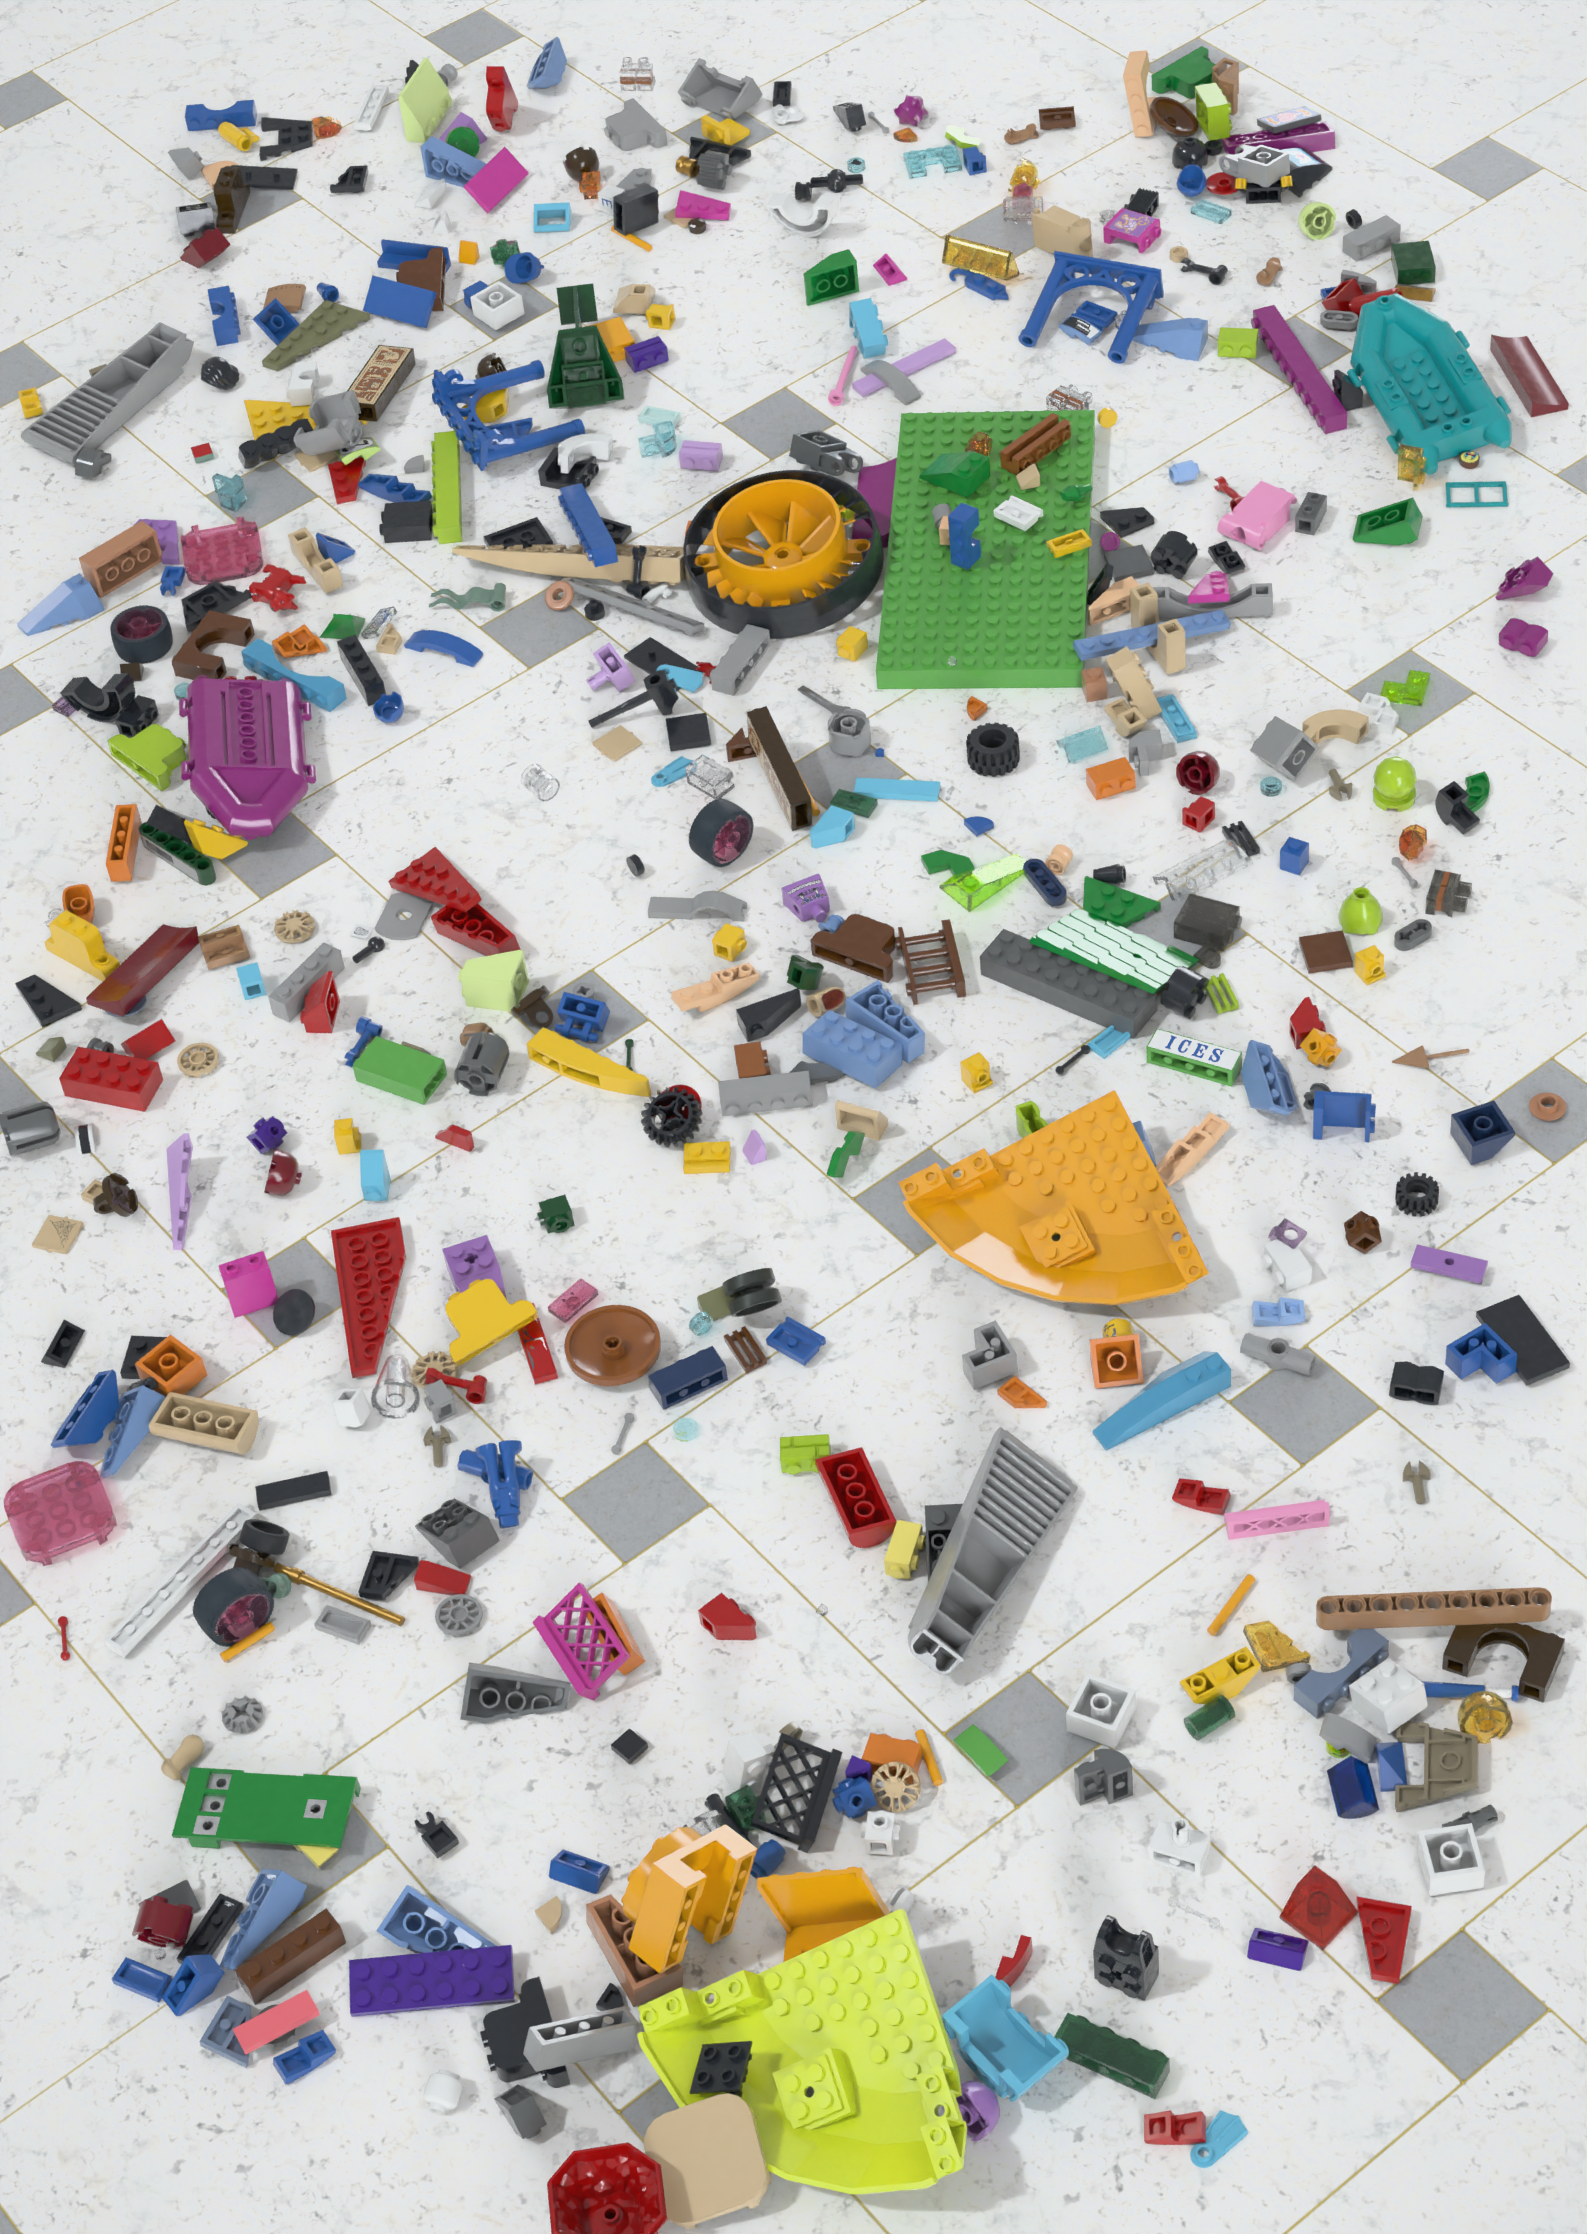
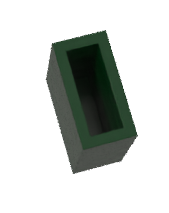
(1413, 263)

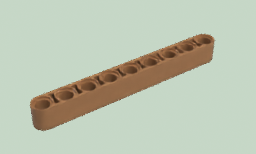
(1415, 1610)

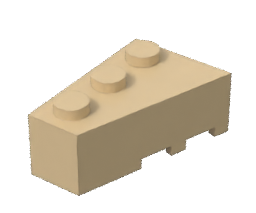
(1133, 683)

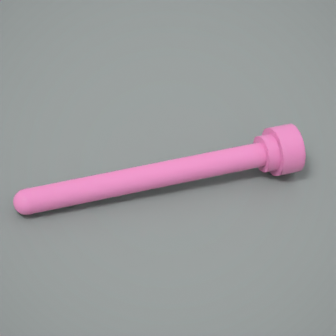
(836, 395)

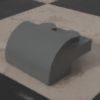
(1104, 1777)

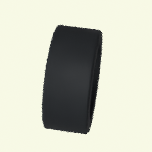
(264, 1537)

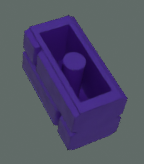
(646, 354)

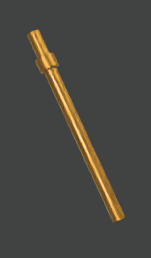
(299, 1577)

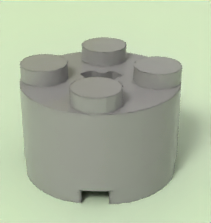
(849, 732)

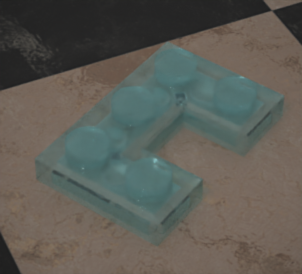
(918, 160)

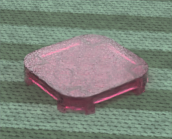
(222, 552)
(59, 1511)

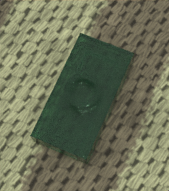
(854, 802)

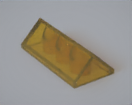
(979, 258)

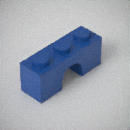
(963, 547)

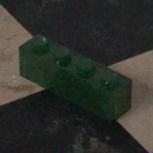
(1114, 2055)

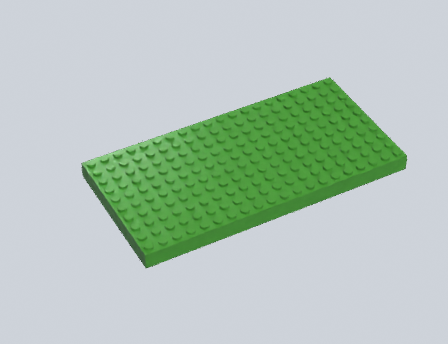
(1017, 605)

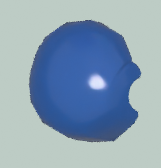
(389, 708)

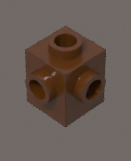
(1362, 1232)

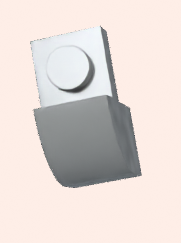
(1144, 748)

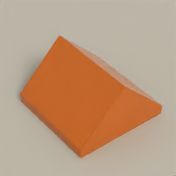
(1116, 1361)

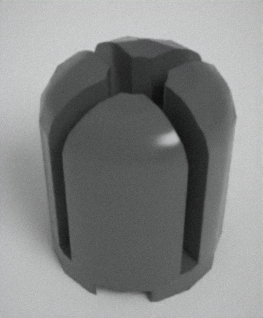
(482, 1063)
(30, 1127)

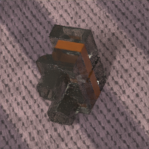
(1445, 891)

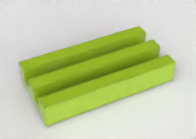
(1227, 1007)

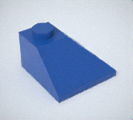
(276, 321)

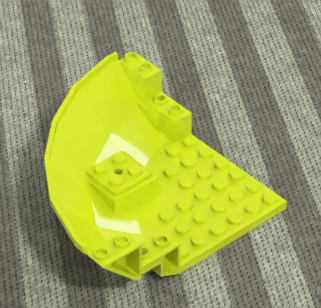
(853, 2027)

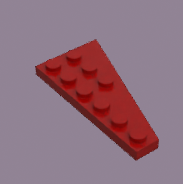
(437, 881)

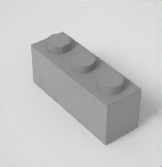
(1371, 238)

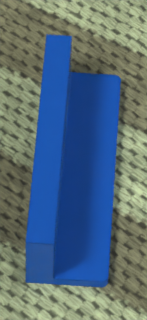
(397, 252)

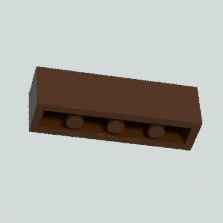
(290, 1956)

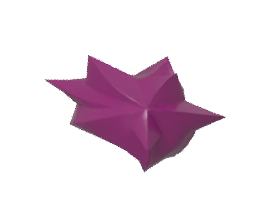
(911, 110)

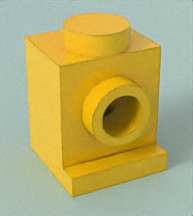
(660, 316)
(1369, 965)
(976, 1072)
(347, 1136)

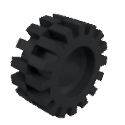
(1417, 1204)

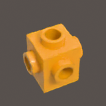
(1321, 1047)

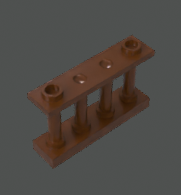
(949, 951)

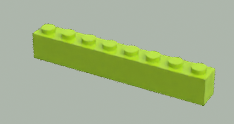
(446, 488)

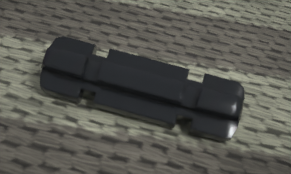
(148, 1382)

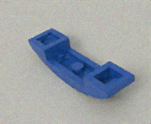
(464, 652)

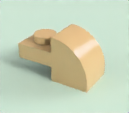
(1124, 717)

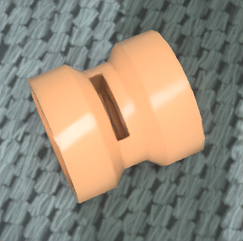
(1059, 858)

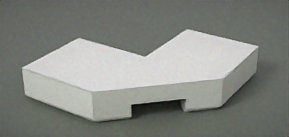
(1385, 718)

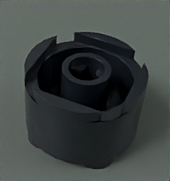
(1173, 554)
(1185, 991)

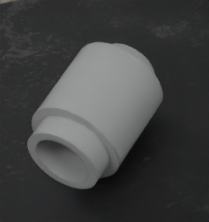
(940, 511)

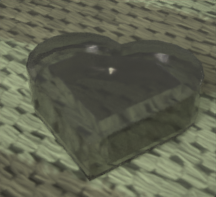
(1209, 956)

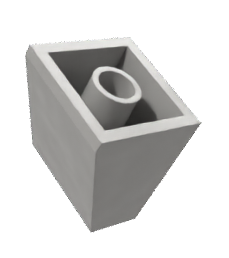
(1284, 748)

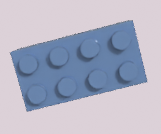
(852, 1049)

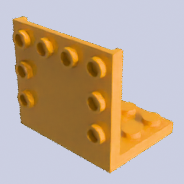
(820, 1905)

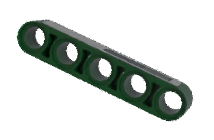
(178, 854)

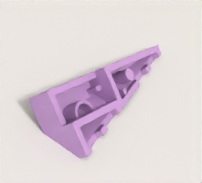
(178, 1162)

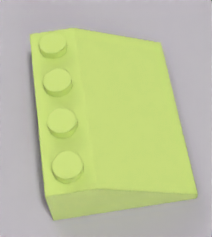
(423, 102)

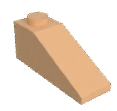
(1112, 602)

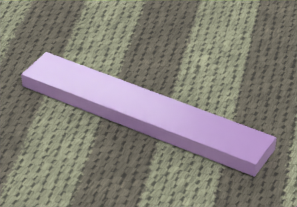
(907, 365)

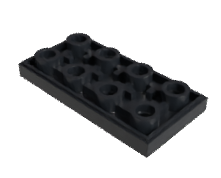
(1521, 1330)

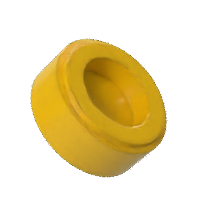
(1107, 417)

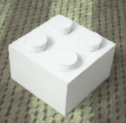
(497, 305)
(1388, 1696)
(1101, 1710)
(1450, 1859)

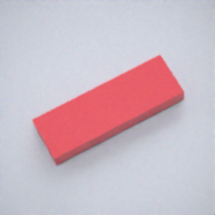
(276, 2022)

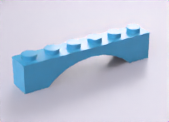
(320, 690)

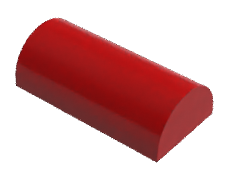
(857, 1497)

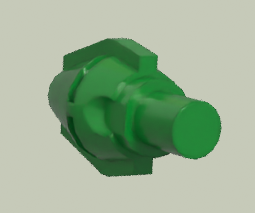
(1075, 492)

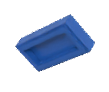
(142, 1979)

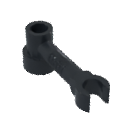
(1216, 275)
(636, 587)

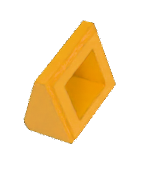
(468, 252)

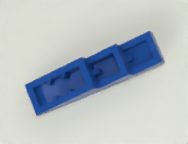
(392, 490)

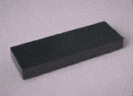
(293, 1490)
(212, 1927)

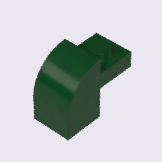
(804, 973)

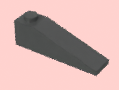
(505, 1693)

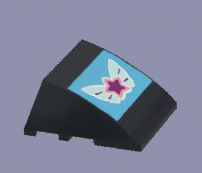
(1305, 169)

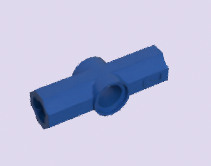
(471, 1464)

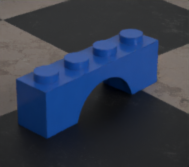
(201, 118)
(225, 327)

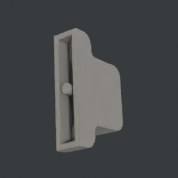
(634, 128)

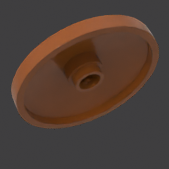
(612, 1345)

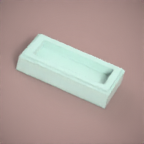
(655, 415)

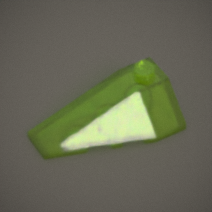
(982, 882)

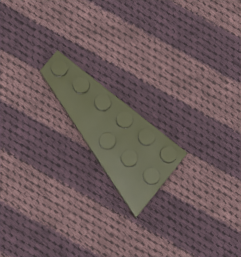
(318, 329)

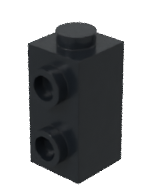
(137, 716)

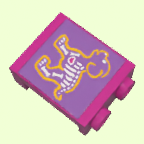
(1133, 228)

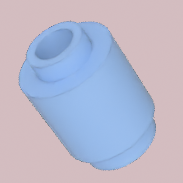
(1183, 471)

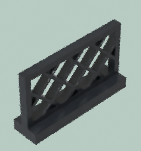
(814, 1804)

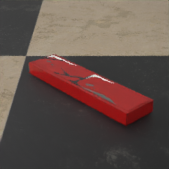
(537, 1352)

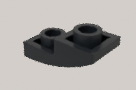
(1225, 558)

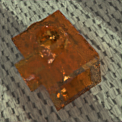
(590, 184)

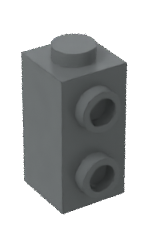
(1311, 513)

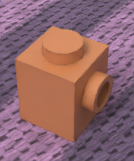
(1094, 684)

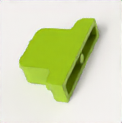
(150, 754)

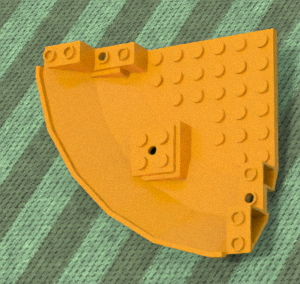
(1070, 1179)

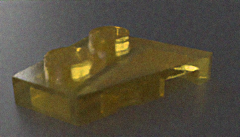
(1272, 1647)

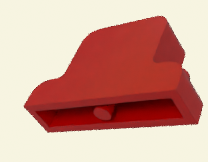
(501, 99)

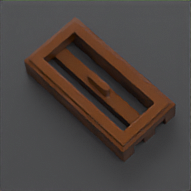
(737, 1336)

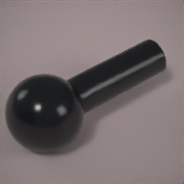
(375, 944)

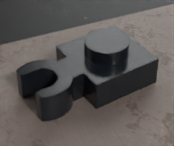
(436, 1837)

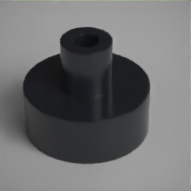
(594, 610)

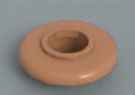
(552, 592)
(1547, 1113)

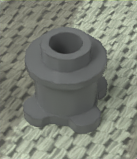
(1309, 1096)

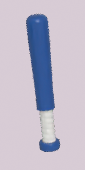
(1456, 1690)

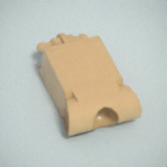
(1062, 232)

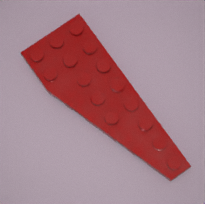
(368, 1275)

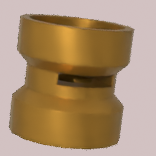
(687, 166)

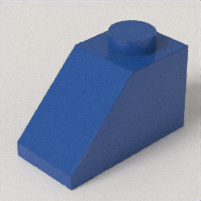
(192, 1983)

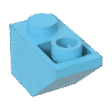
(832, 827)

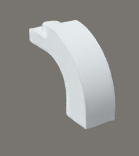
(582, 448)

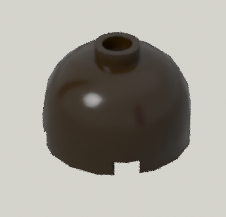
(581, 161)
(490, 365)

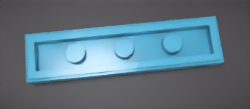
(898, 789)

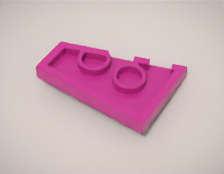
(697, 206)
(1211, 588)

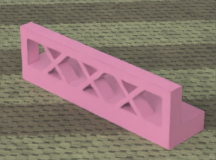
(1277, 1519)

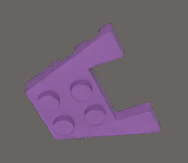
(168, 539)

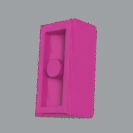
(889, 270)

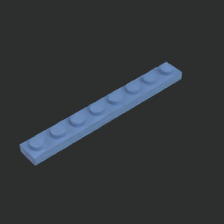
(1147, 635)

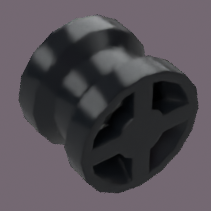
(803, 191)

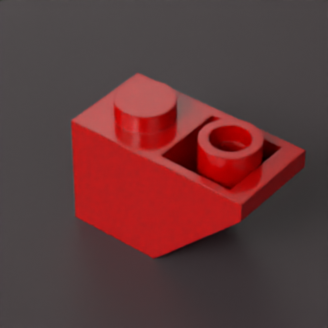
(1303, 1021)
(726, 1620)

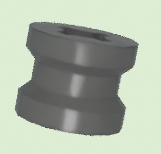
(98, 1044)

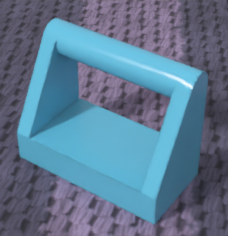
(552, 210)

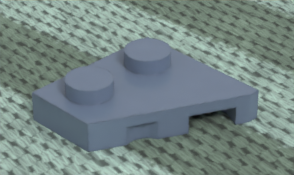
(220, 2035)

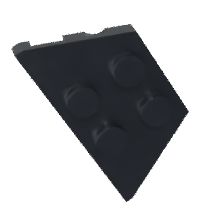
(700, 146)
(211, 597)

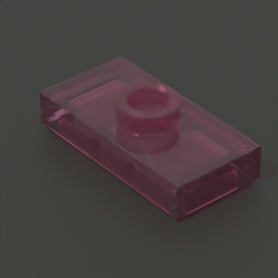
(572, 1300)

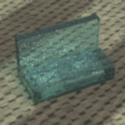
(1083, 744)

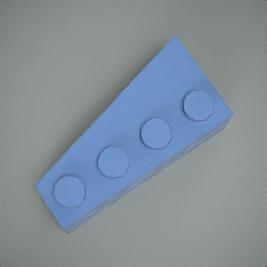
(448, 162)
(878, 1011)

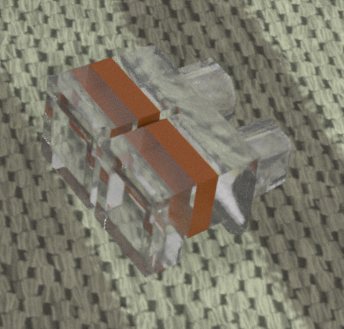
(636, 75)
(1068, 399)

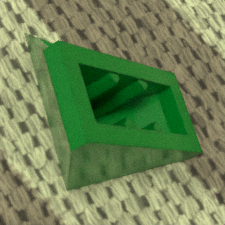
(343, 626)

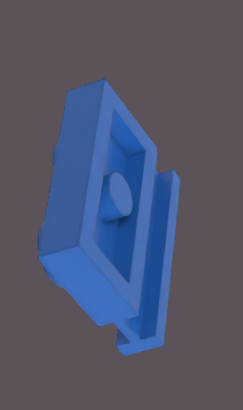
(1096, 315)
(795, 1341)

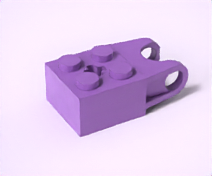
(471, 1262)

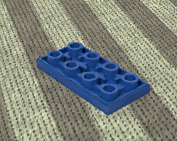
(399, 301)

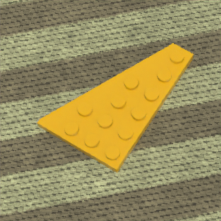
(271, 415)

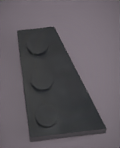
(525, 533)
(45, 1000)

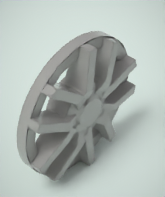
(459, 1615)

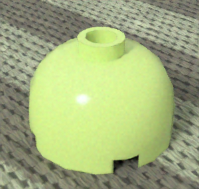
(1317, 220)

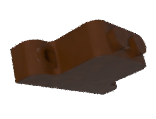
(426, 274)
(859, 946)

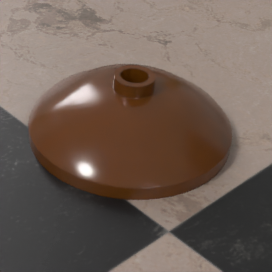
(1174, 117)

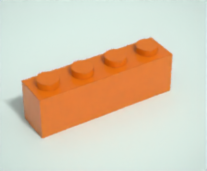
(123, 843)

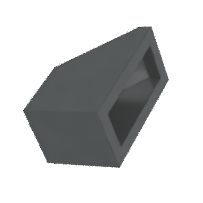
(521, 2112)

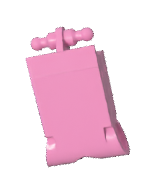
(1258, 515)

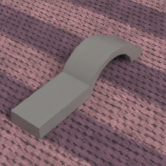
(687, 907)

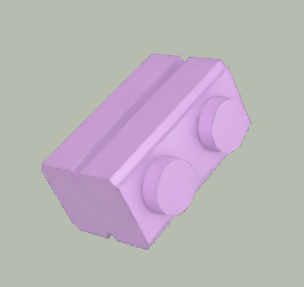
(701, 455)

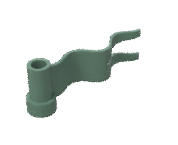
(493, 597)

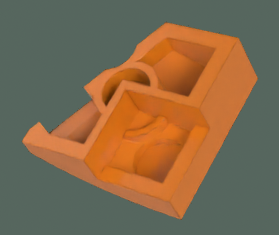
(298, 643)

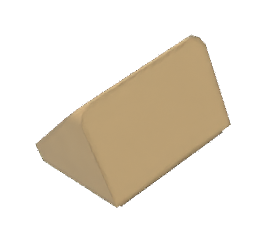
(1028, 478)

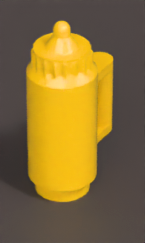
(238, 137)

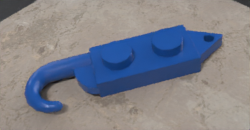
(981, 284)

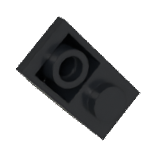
(1347, 393)

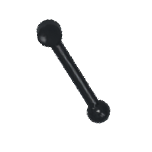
(1085, 1049)

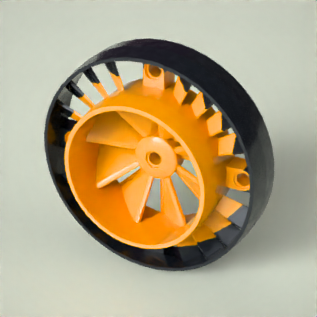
(801, 580)

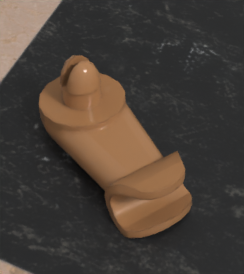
(1015, 137)
(1268, 274)

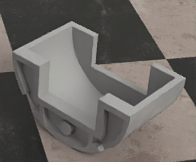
(335, 424)

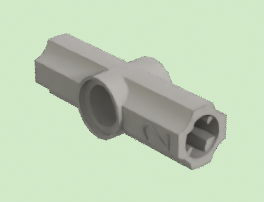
(1278, 1354)

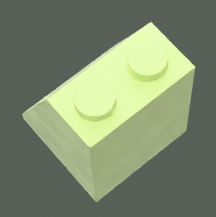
(495, 981)

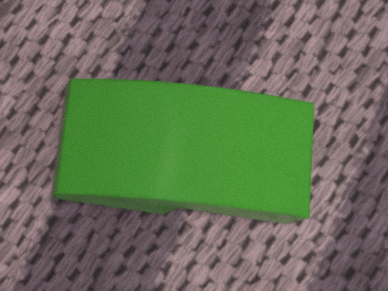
(980, 1750)

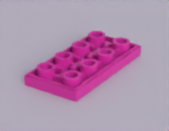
(496, 180)

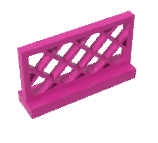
(568, 1657)

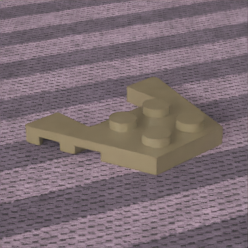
(1448, 1764)

